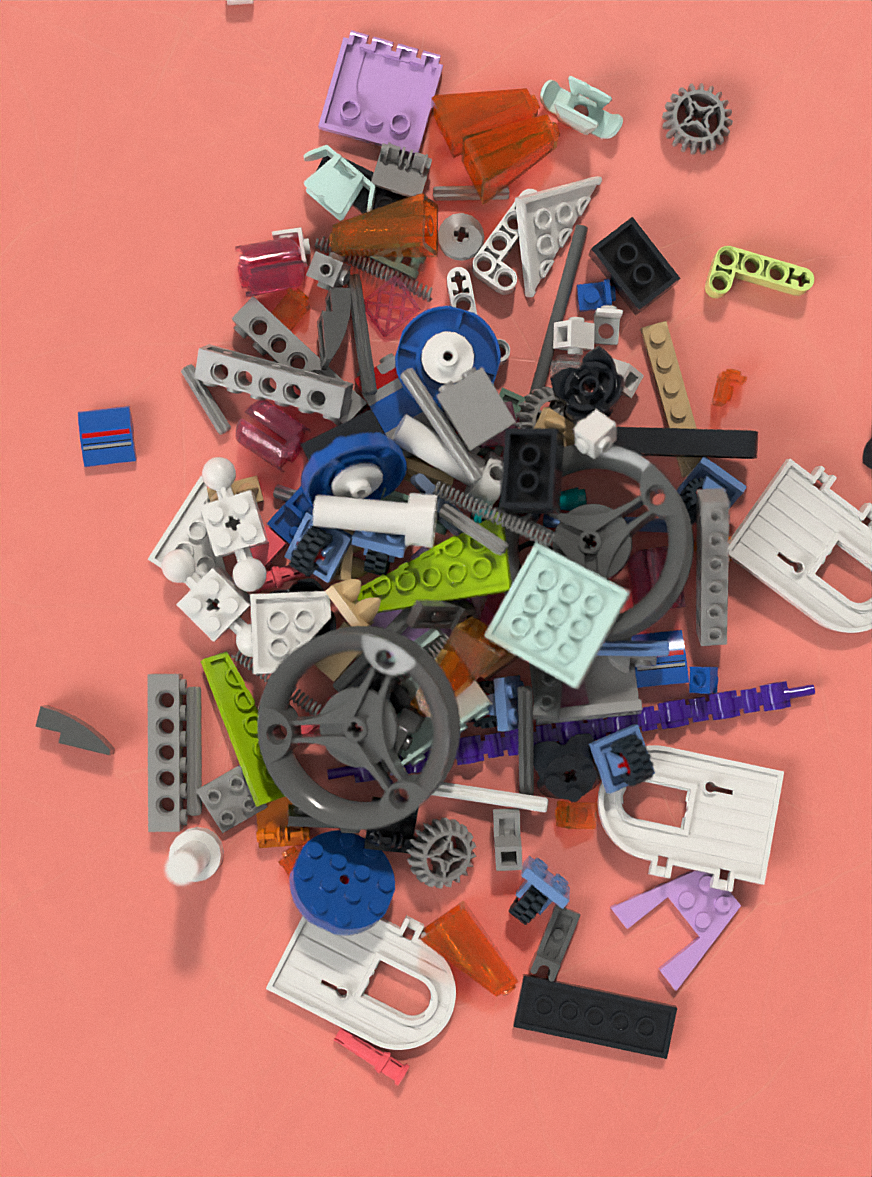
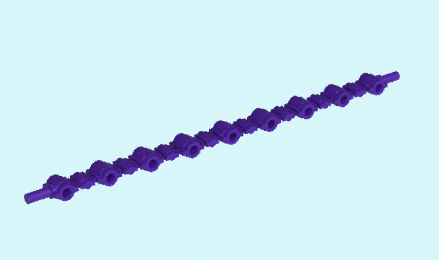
(669, 714)

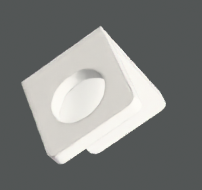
(295, 233)
(611, 316)

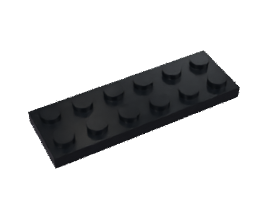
(595, 1016)

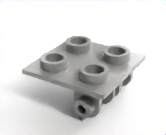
(401, 171)
(229, 799)

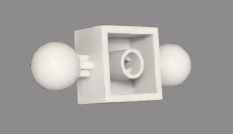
(249, 572)
(197, 603)

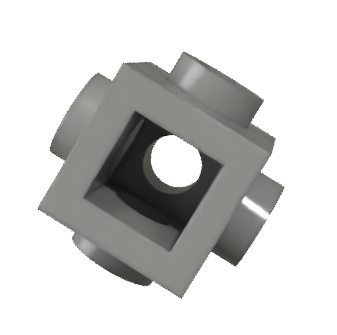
(329, 270)

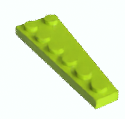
(241, 723)

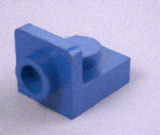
(595, 295)
(703, 680)

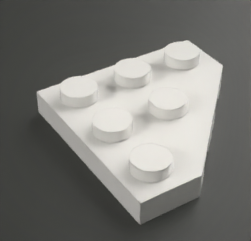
(284, 623)

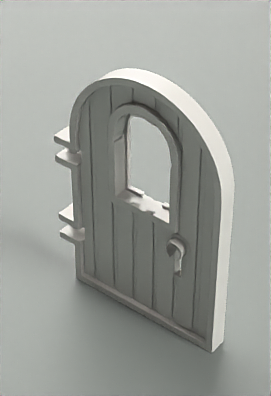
(804, 527)
(717, 827)
(348, 964)

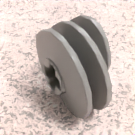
(452, 227)

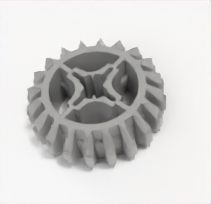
(701, 128)
(531, 407)
(436, 844)

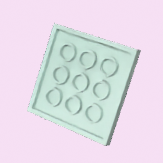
(557, 615)

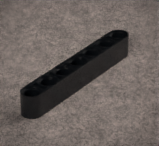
(688, 442)

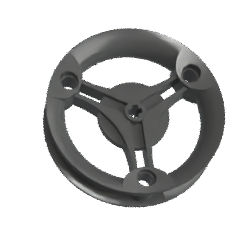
(615, 536)
(348, 742)

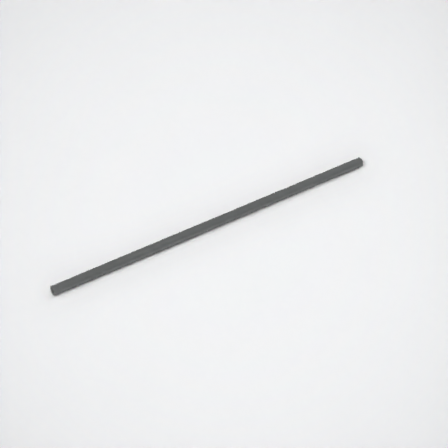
(558, 312)

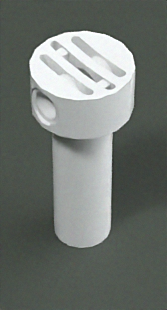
(429, 447)
(413, 519)
(194, 856)

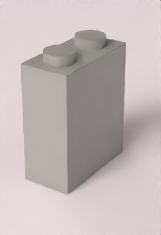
(474, 408)

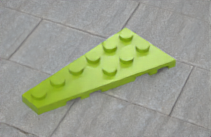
(444, 573)

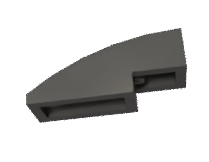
(333, 323)
(73, 730)

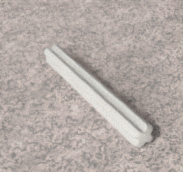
(492, 796)

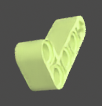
(760, 277)

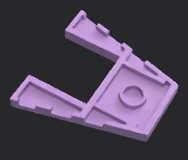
(703, 907)

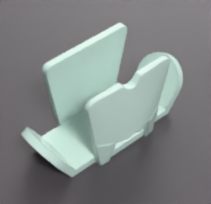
(562, 103)
(336, 183)

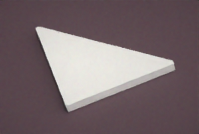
(546, 224)
(189, 534)

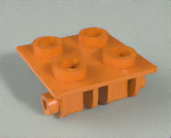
(274, 828)

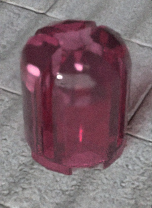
(270, 266)
(278, 423)
(645, 569)

